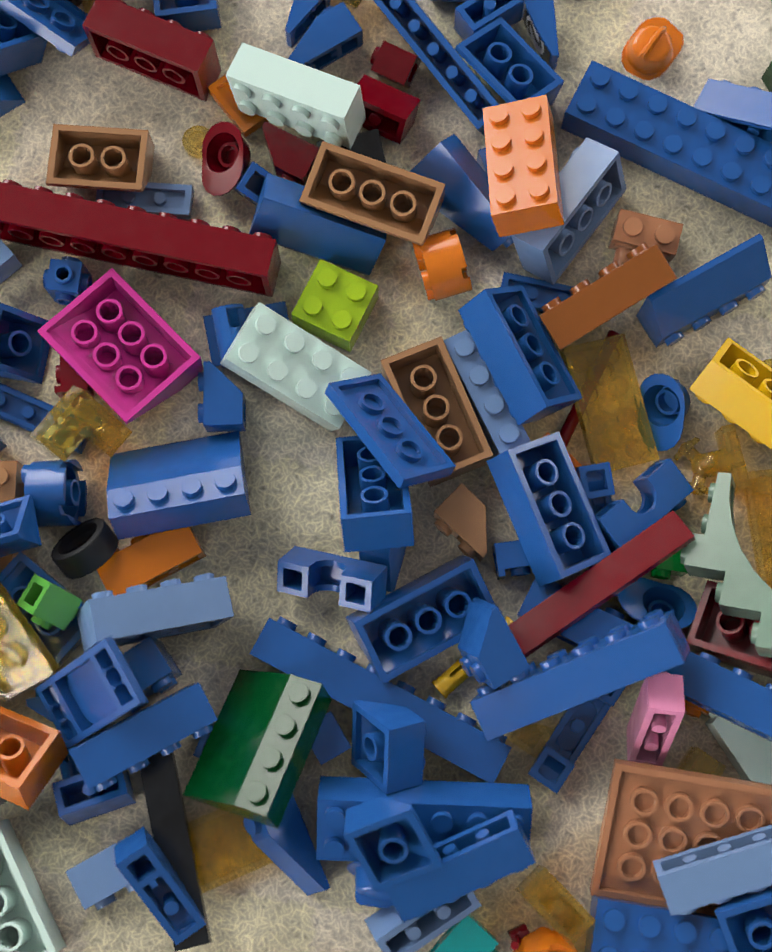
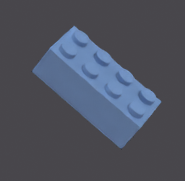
(589, 190)
(155, 612)

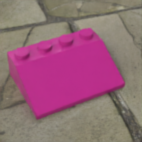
(121, 347)

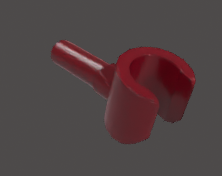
(517, 934)

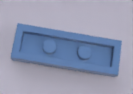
(155, 198)

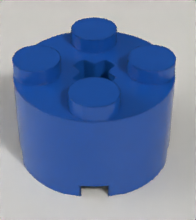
(56, 492)

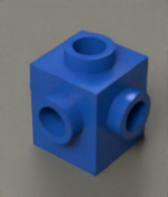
(77, 279)

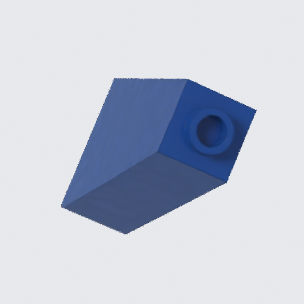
(465, 190)

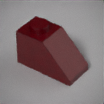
(289, 154)

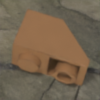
(465, 519)

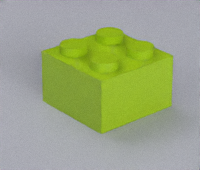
(335, 305)

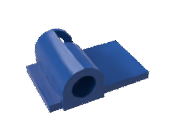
(226, 323)

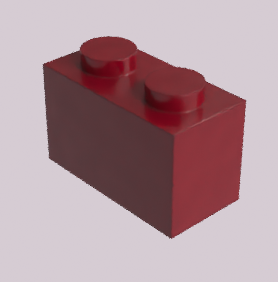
(387, 109)

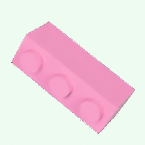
(655, 718)

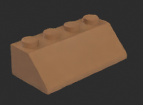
(373, 193)

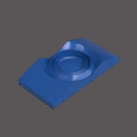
(90, 692)

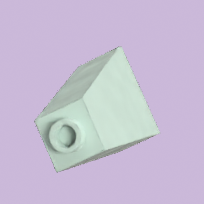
(746, 751)

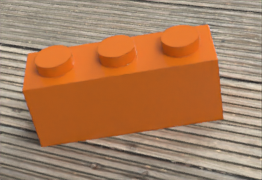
(150, 559)

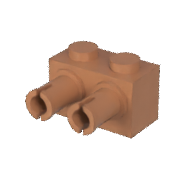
(634, 229)

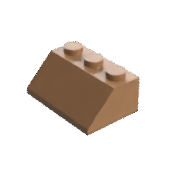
(100, 158)

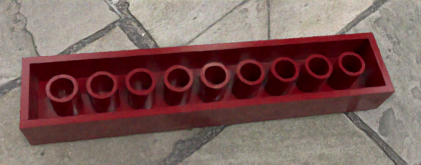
(139, 238)

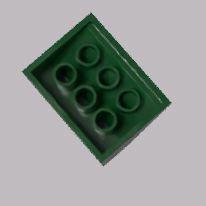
(259, 745)

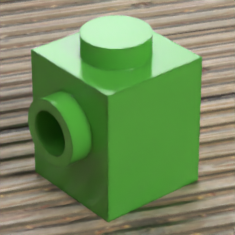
(49, 603)

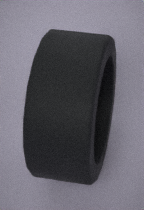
(85, 548)

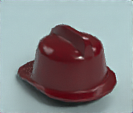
(223, 158)

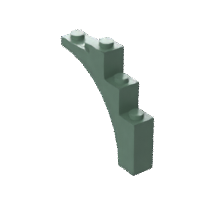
(721, 558)

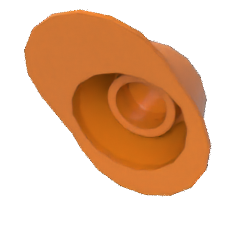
(652, 48)

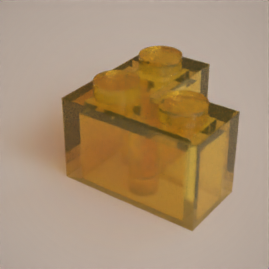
(79, 418)

